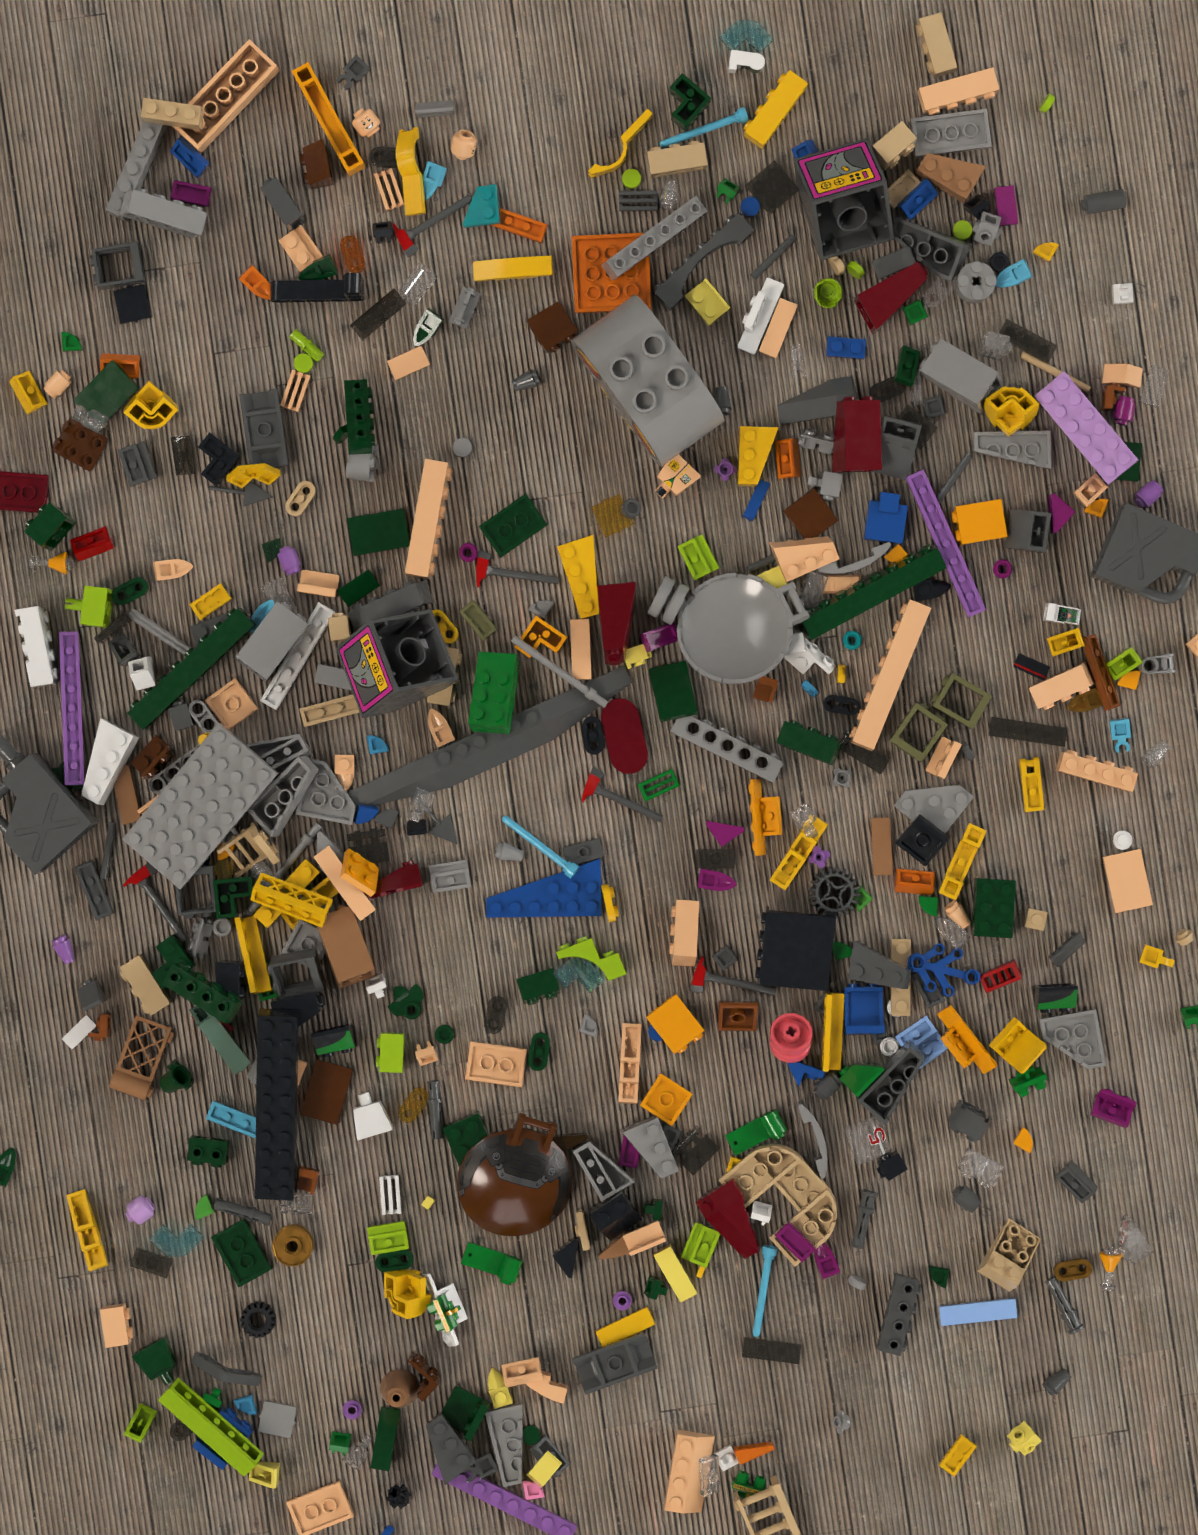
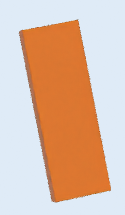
(521, 225)

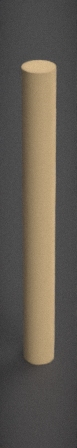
(1052, 370)

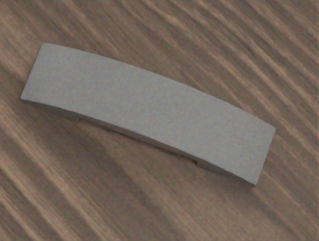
(832, 569)
(821, 1161)

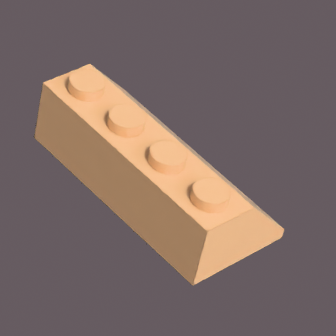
(683, 1483)

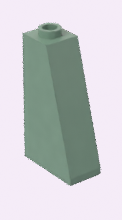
(221, 1039)

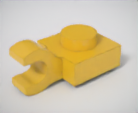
(1153, 957)

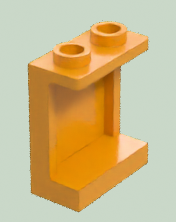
(979, 522)
(675, 1024)

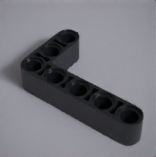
(318, 290)

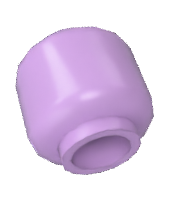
(140, 1210)

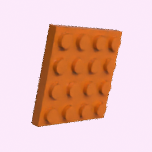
(592, 285)

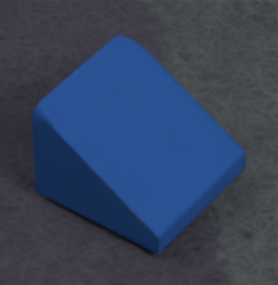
(804, 148)

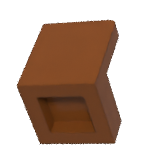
(765, 689)
(308, 1179)

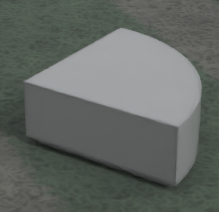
(541, 608)
(588, 1026)

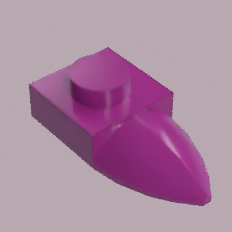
(715, 880)
(826, 1262)

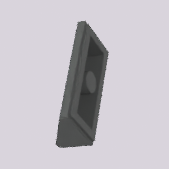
(1067, 949)
(1076, 1181)
(545, 1445)

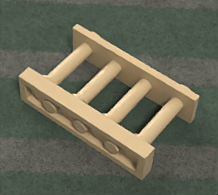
(781, 1506)

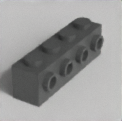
(898, 1314)

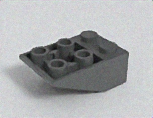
(898, 446)

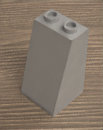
(960, 375)
(271, 640)

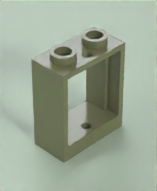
(977, 711)
(907, 748)

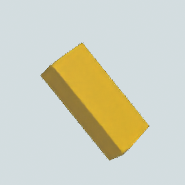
(28, 392)

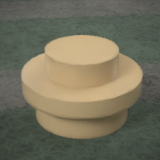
(1184, 937)

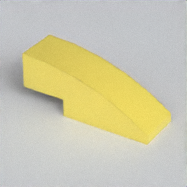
(675, 1273)

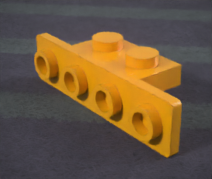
(765, 816)
(963, 1042)

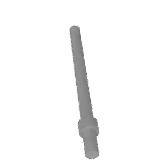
(589, 692)
(307, 840)

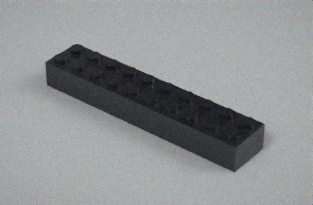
(276, 1104)

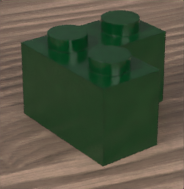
(692, 101)
(226, 894)
(173, 953)

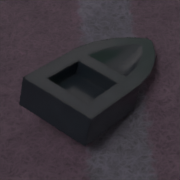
(930, 589)

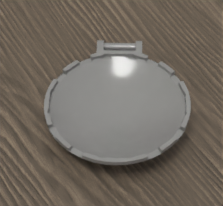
(737, 627)

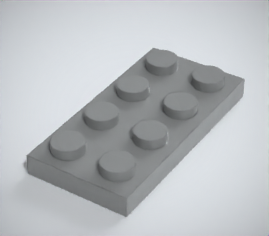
(951, 132)

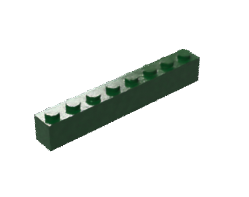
(873, 591)
(192, 668)

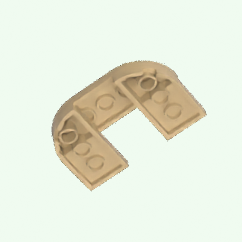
(797, 1182)

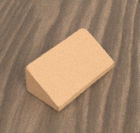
(408, 363)
(522, 1372)

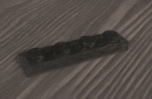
(1027, 731)

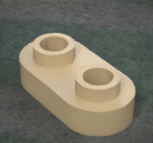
(300, 498)

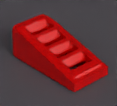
(1010, 979)

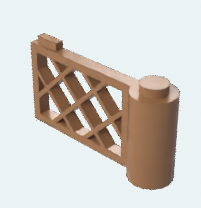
(136, 1083)

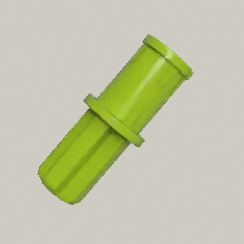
(306, 345)

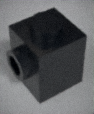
(891, 1165)

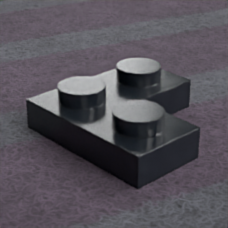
(222, 459)

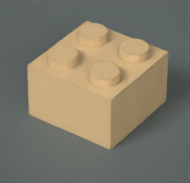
(893, 145)

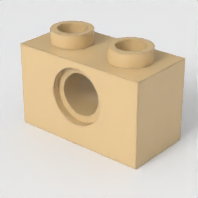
(339, 627)

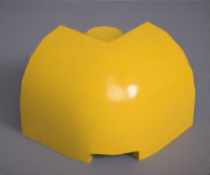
(150, 407)
(1011, 409)
(406, 1292)

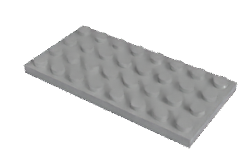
(200, 806)

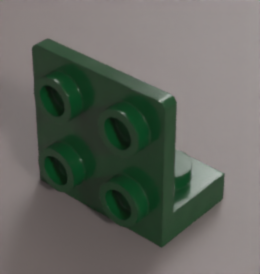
(465, 1411)

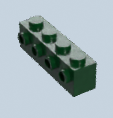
(358, 418)
(202, 993)

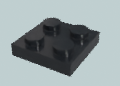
(922, 840)

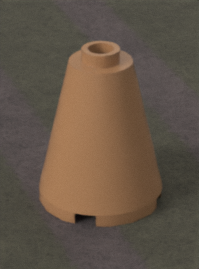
(399, 1388)

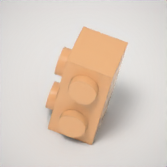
(116, 1325)

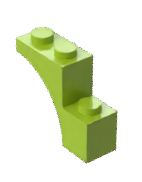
(585, 948)

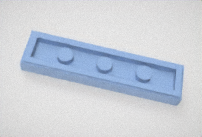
(977, 1311)

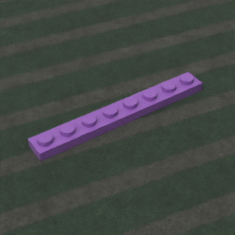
(945, 543)
(71, 708)
(511, 1503)

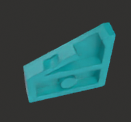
(483, 207)

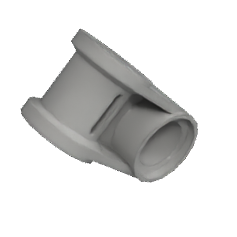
(1160, 664)

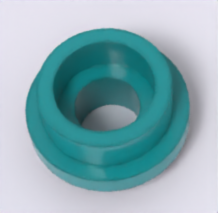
(858, 640)

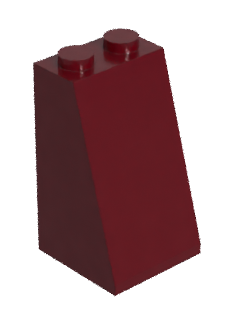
(887, 297)
(857, 436)
(616, 616)

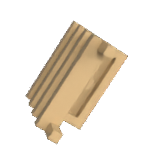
(260, 843)

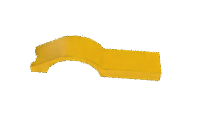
(629, 134)
(411, 176)

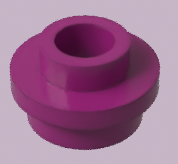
(463, 548)
(1006, 564)

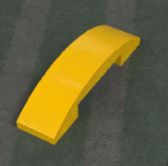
(961, 861)

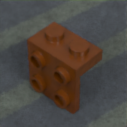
(552, 327)
(79, 444)

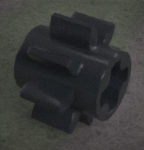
(398, 1496)

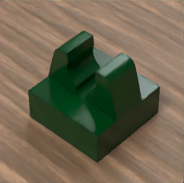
(655, 1209)
(654, 1287)

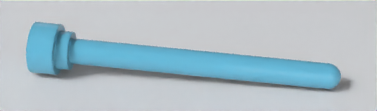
(739, 116)
(569, 868)
(769, 1253)

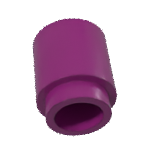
(1124, 410)

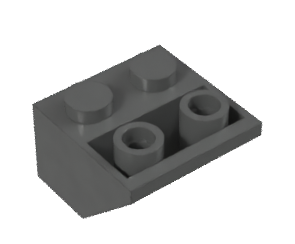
(1027, 530)

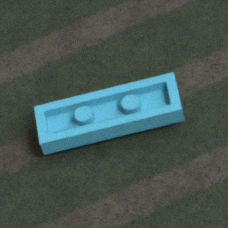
(232, 1118)

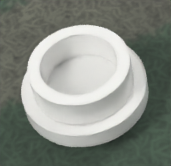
(1122, 840)
(889, 1046)

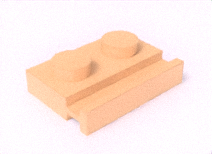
(300, 248)

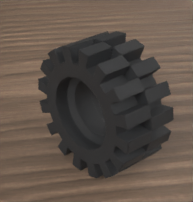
(247, 1325)

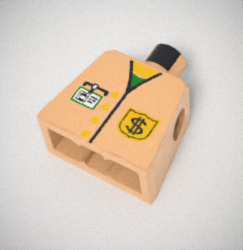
(676, 477)

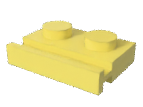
(707, 302)

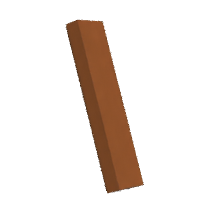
(1100, 672)

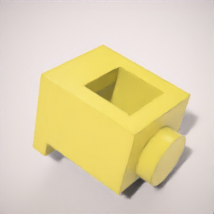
(637, 656)

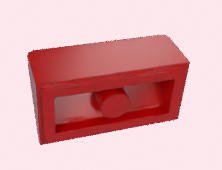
(91, 544)

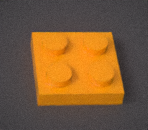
(359, 872)
(666, 1099)

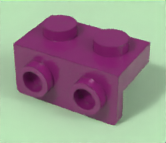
(1113, 1107)

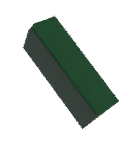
(358, 588)

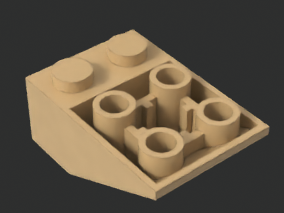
(1009, 1255)

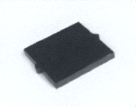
(132, 304)

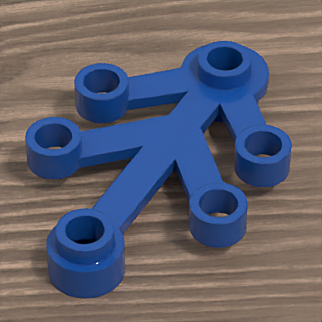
(939, 969)

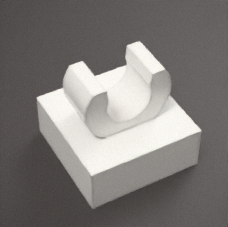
(1122, 293)
(376, 985)
(761, 1212)
(726, 1457)

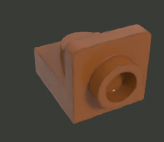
(1108, 397)
(104, 1026)

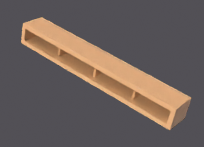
(890, 674)

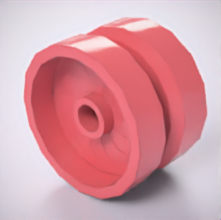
(790, 1037)

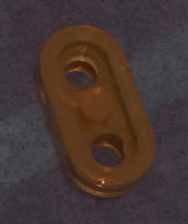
(352, 254)

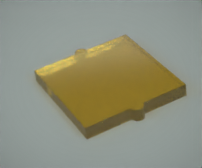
(610, 516)

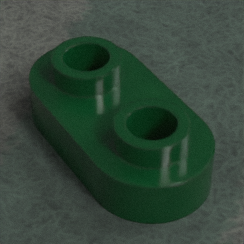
(130, 591)
(539, 1051)
(395, 1262)

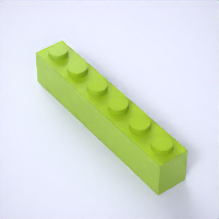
(211, 1427)

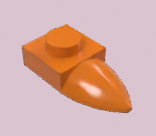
(256, 282)

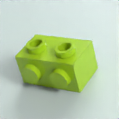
(391, 1052)

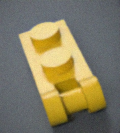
(1031, 785)

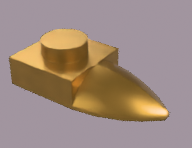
(1085, 701)

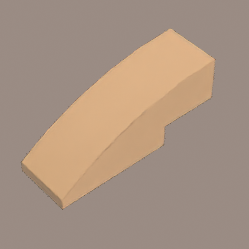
(580, 648)
(549, 1389)

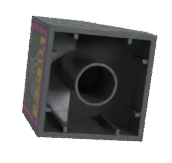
(844, 198)
(396, 662)

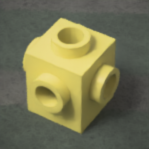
(1023, 1439)

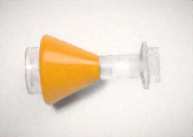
(61, 563)
(1110, 1258)

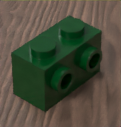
(538, 986)
(208, 1150)

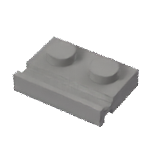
(450, 876)

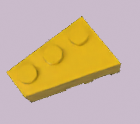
(753, 452)

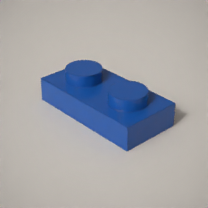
(189, 157)
(917, 199)
(846, 347)

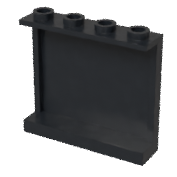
(795, 949)

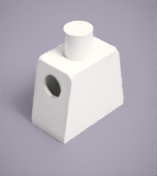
(370, 1118)

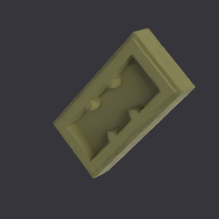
(478, 620)

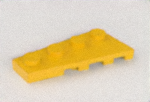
(580, 569)

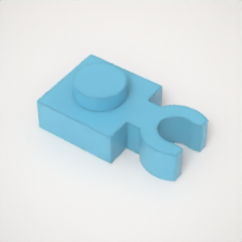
(1120, 731)

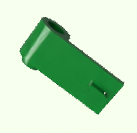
(756, 1131)
(493, 1262)

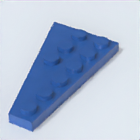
(552, 896)

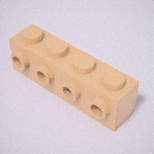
(958, 91)
(1098, 772)

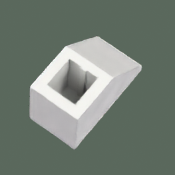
(142, 673)

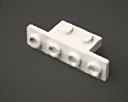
(759, 315)
(804, 660)
(451, 1294)

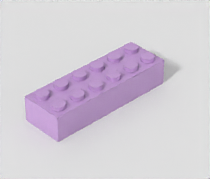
(1086, 428)

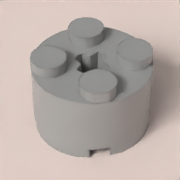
(971, 272)
(361, 466)

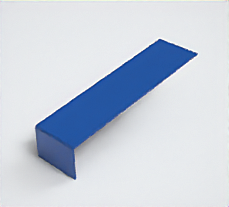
(756, 500)

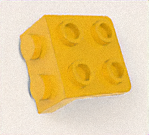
(1018, 1045)

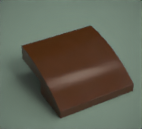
(810, 515)

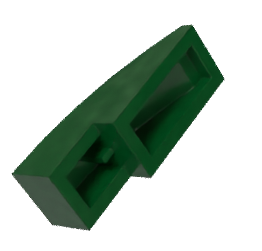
(385, 1438)

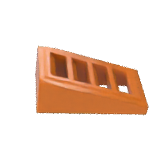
(749, 1452)

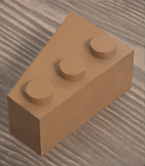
(950, 175)

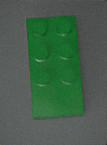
(494, 692)

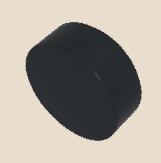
(998, 262)

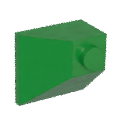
(859, 1076)

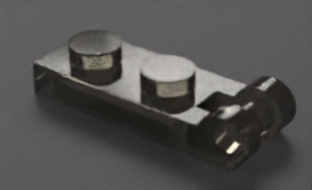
(873, 759)

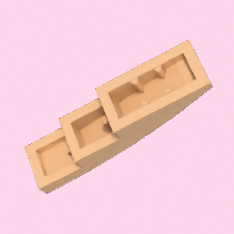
(353, 896)
(629, 1063)

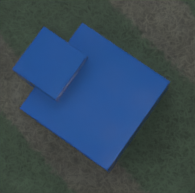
(886, 519)

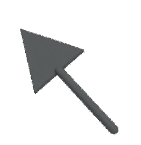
(251, 494)
(443, 829)

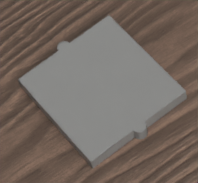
(277, 1419)

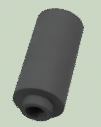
(1104, 201)

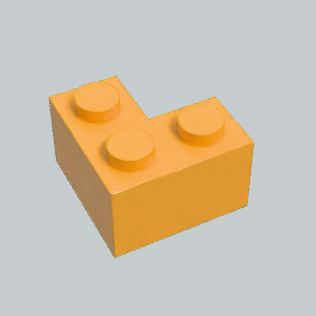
(542, 632)

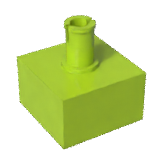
(94, 607)

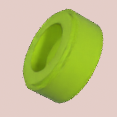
(1047, 103)
(631, 178)
(962, 230)
(855, 269)
(303, 363)

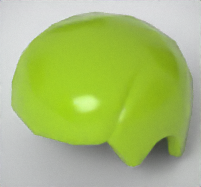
(827, 293)

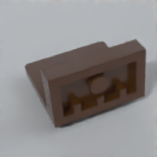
(151, 757)
(431, 1375)

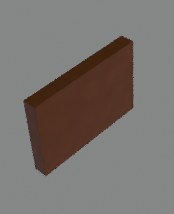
(327, 1091)

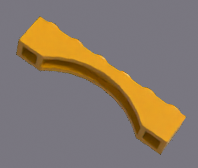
(328, 119)

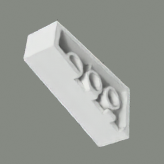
(37, 646)
(109, 755)

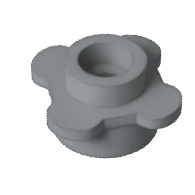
(845, 773)
(841, 1422)

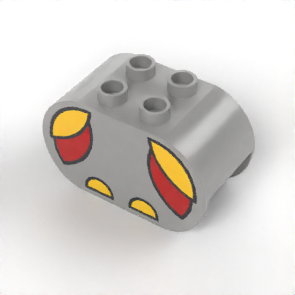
(648, 380)

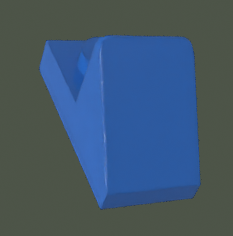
(799, 1068)

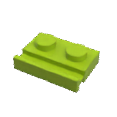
(698, 557)
(388, 1237)
(700, 1244)

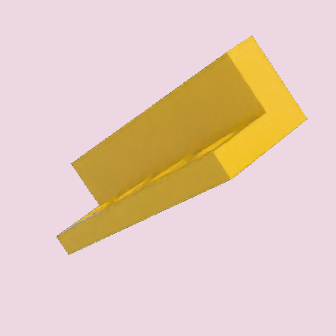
(289, 902)
(253, 955)
(832, 1031)

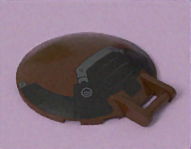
(515, 1179)

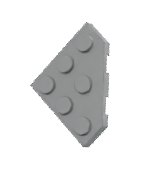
(326, 798)
(936, 804)
(1076, 1036)

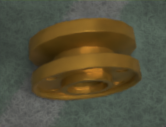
(284, 1253)

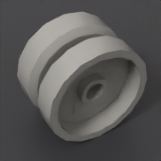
(668, 600)

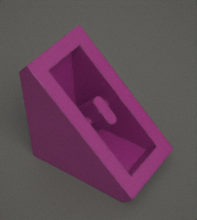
(1059, 512)
(723, 832)

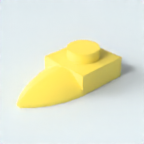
(498, 1391)

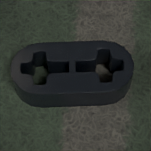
(842, 700)

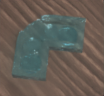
(746, 30)
(579, 970)
(176, 1246)

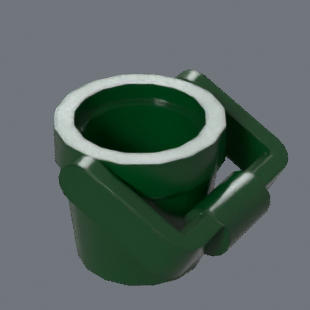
(176, 1078)

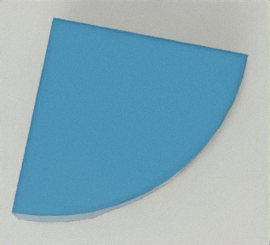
(809, 688)
(376, 745)
(246, 1404)

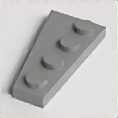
(1021, 446)
(507, 1439)

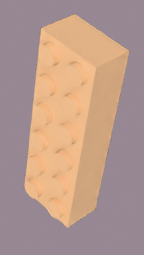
(229, 93)
(427, 519)

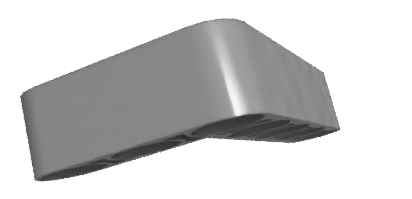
(200, 719)

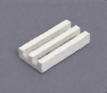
(382, 1192)

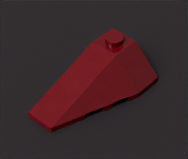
(400, 880)
(727, 1214)

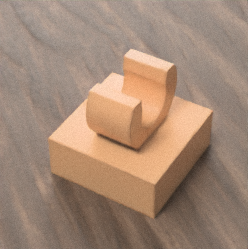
(426, 1055)

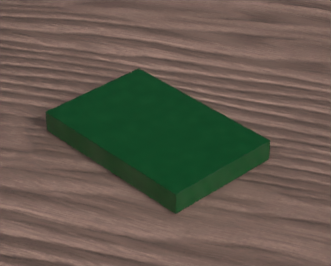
(107, 391)
(513, 525)
(378, 532)
(673, 691)
(241, 1252)

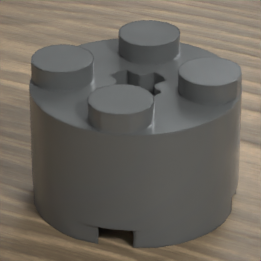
(969, 1121)

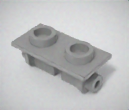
(464, 307)
(811, 438)
(197, 944)

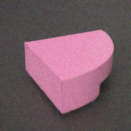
(532, 1490)

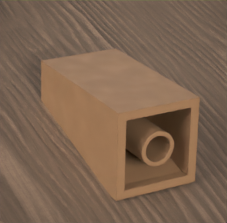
(345, 948)

